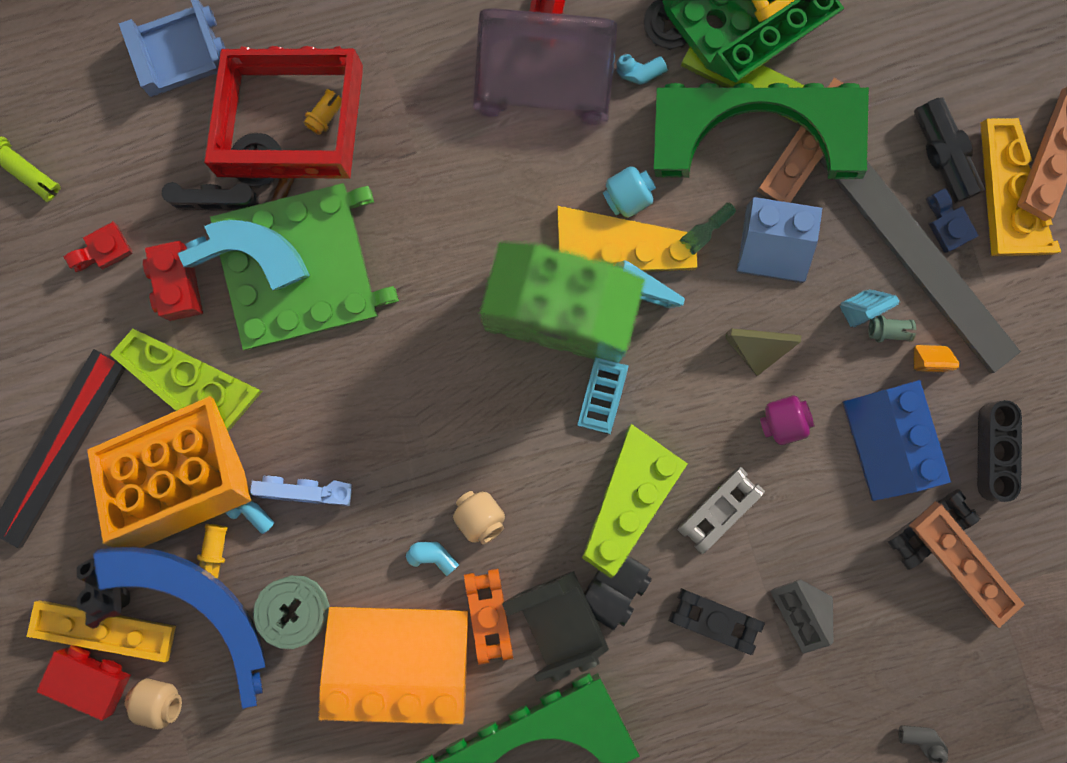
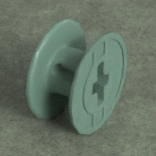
(271, 610)

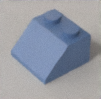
(779, 239)

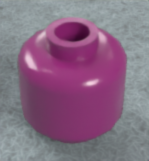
(787, 420)

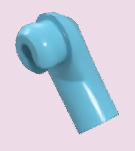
(637, 72)
(431, 553)

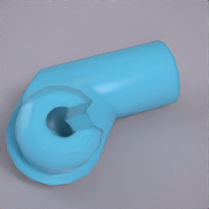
(254, 514)

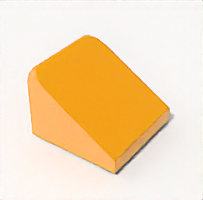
(934, 359)

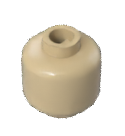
(479, 517)
(153, 704)

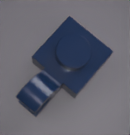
(952, 226)

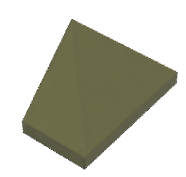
(761, 348)

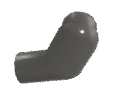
(928, 741)

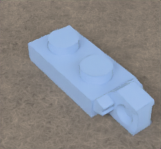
(305, 491)

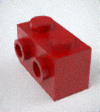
(174, 286)
(84, 682)

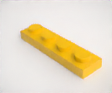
(114, 635)

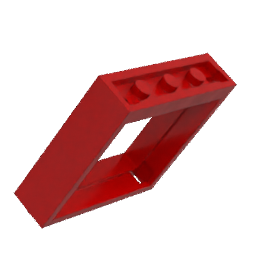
(282, 163)

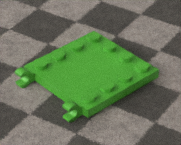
(327, 240)

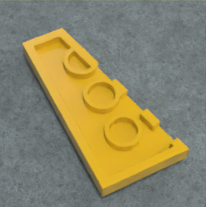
(1006, 172)
(619, 239)

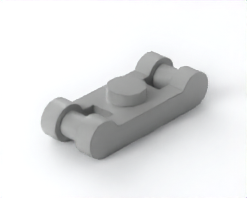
(721, 510)

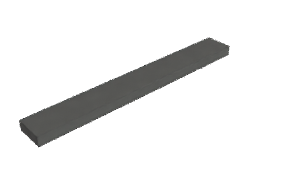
(930, 269)

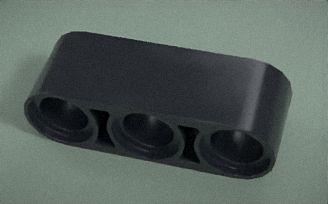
(1010, 437)

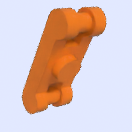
(488, 616)

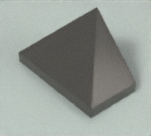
(806, 613)

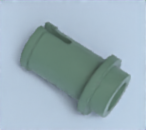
(891, 329)

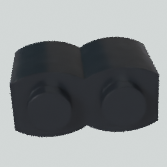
(611, 597)

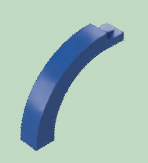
(199, 588)

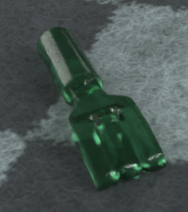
(701, 233)

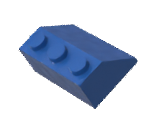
(896, 441)

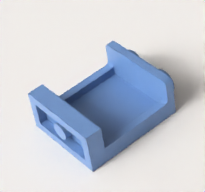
(173, 49)

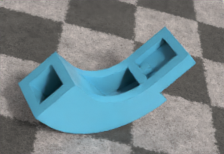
(271, 250)

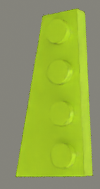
(182, 378)

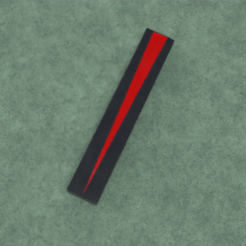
(58, 447)

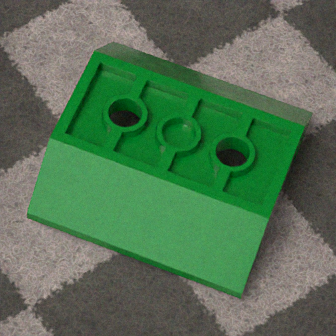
(744, 41)

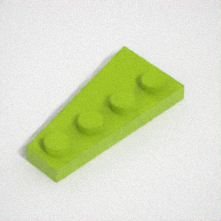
(634, 494)

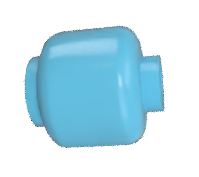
(629, 191)

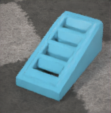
(653, 290)
(867, 306)
(611, 367)

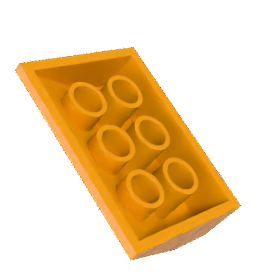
(166, 476)
(394, 665)

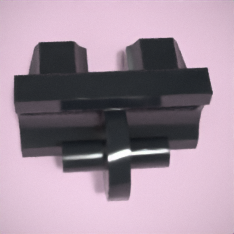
(99, 603)

